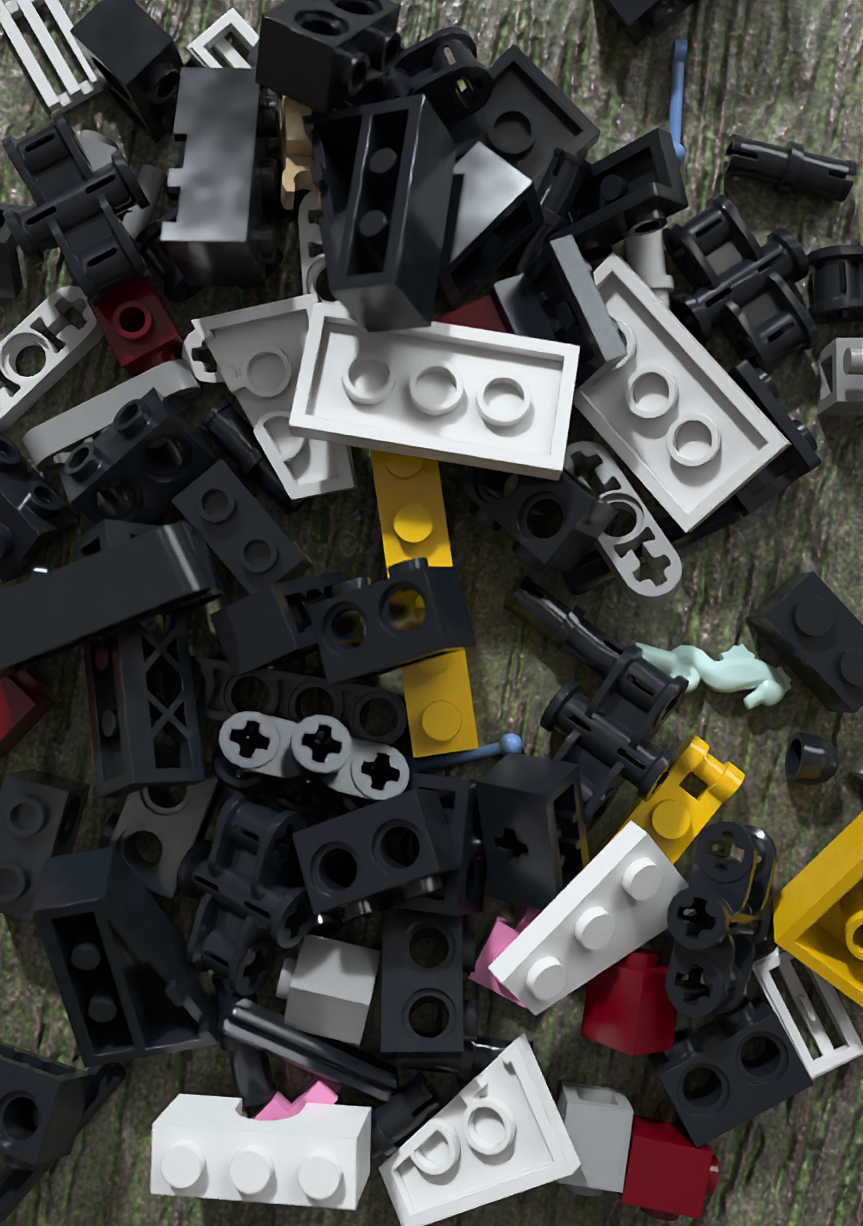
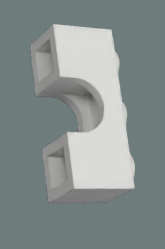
(303, 1160)

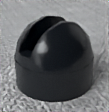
(810, 759)

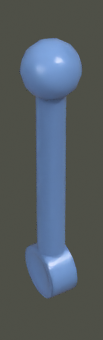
(677, 61)
(507, 744)

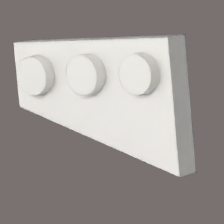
(261, 365)
(593, 922)
(483, 1144)

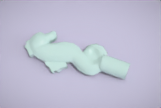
(734, 672)

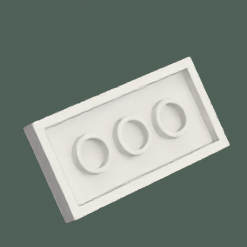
(436, 393)
(673, 406)

